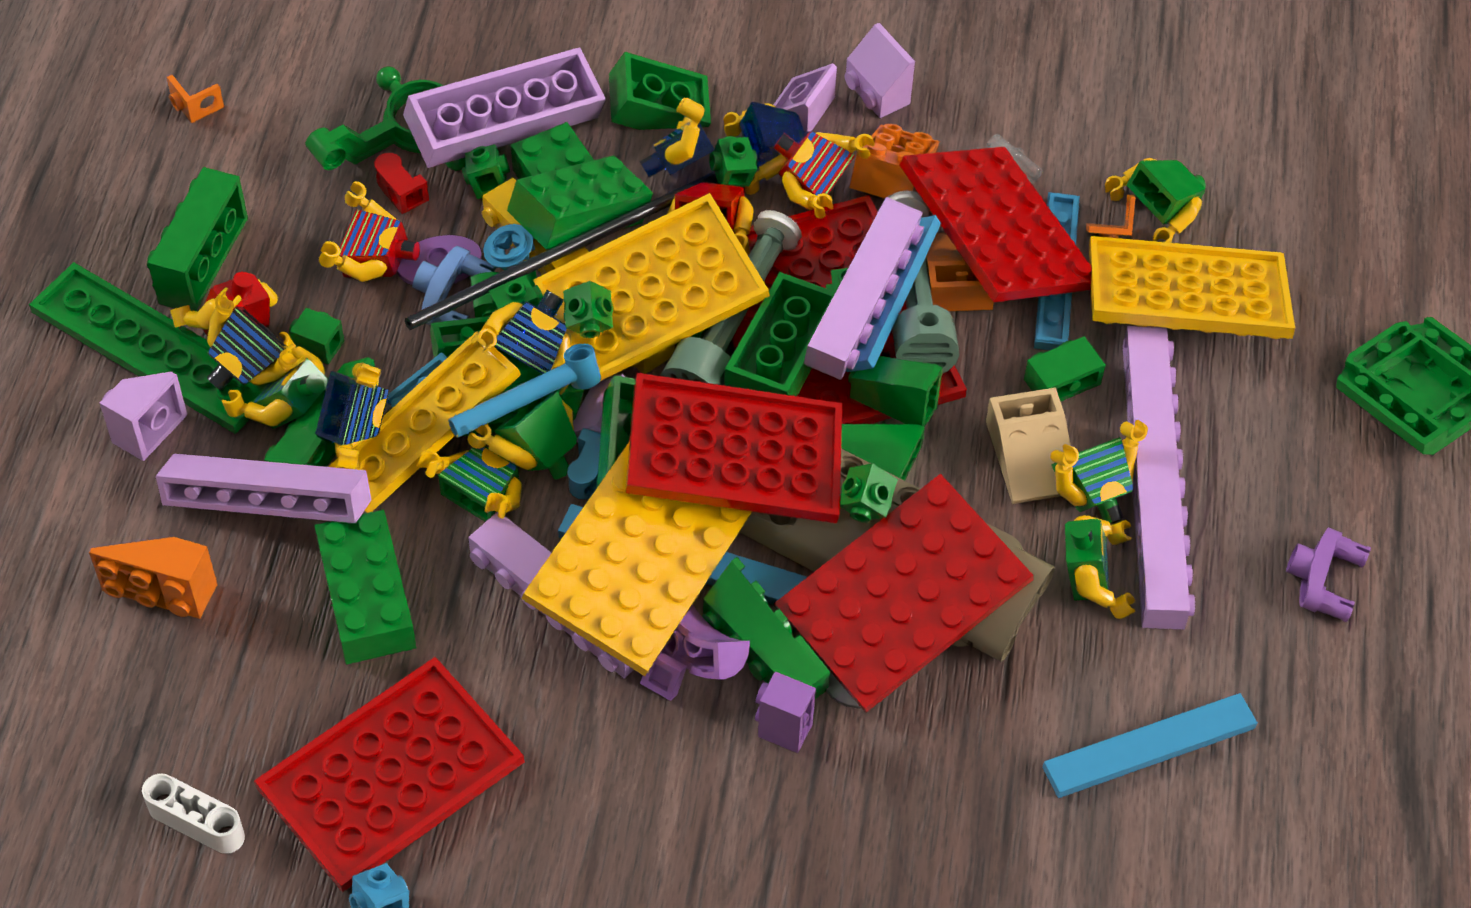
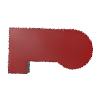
(398, 184)

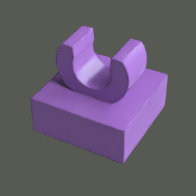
(665, 676)

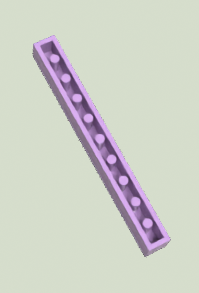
(1156, 481)

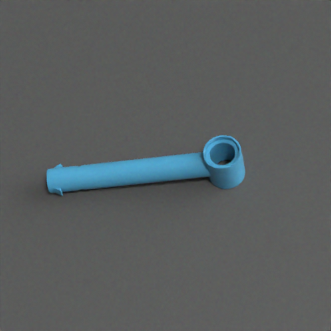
(579, 370)

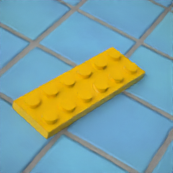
(422, 416)

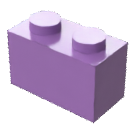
(785, 711)

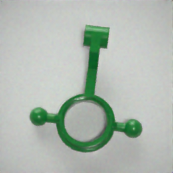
(343, 143)

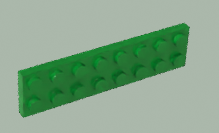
(138, 339)

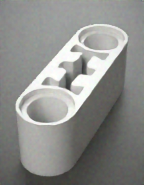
(186, 799)

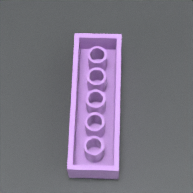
(503, 106)

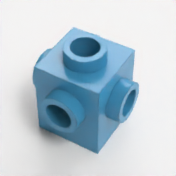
(379, 889)

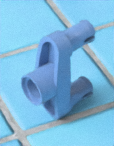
(438, 280)

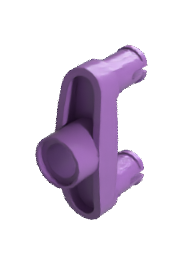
(1313, 567)

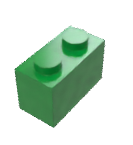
(1069, 368)

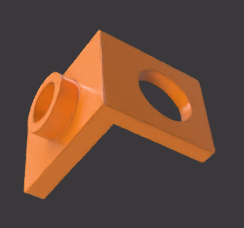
(191, 104)
(1113, 230)

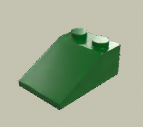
(649, 91)

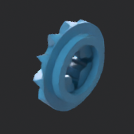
(501, 240)

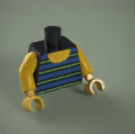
(245, 347)

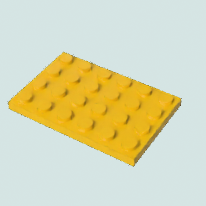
(662, 283)
(1190, 287)
(632, 567)

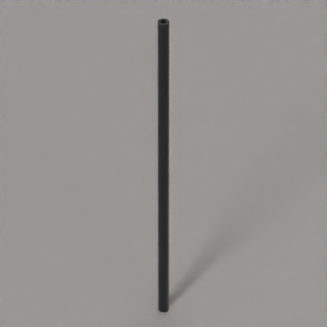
(549, 256)

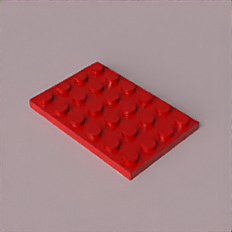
(998, 223)
(735, 448)
(903, 592)
(389, 772)

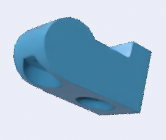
(584, 471)

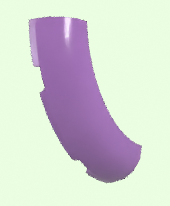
(705, 649)

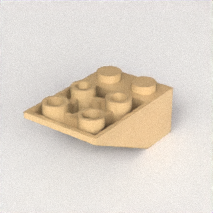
(1024, 435)

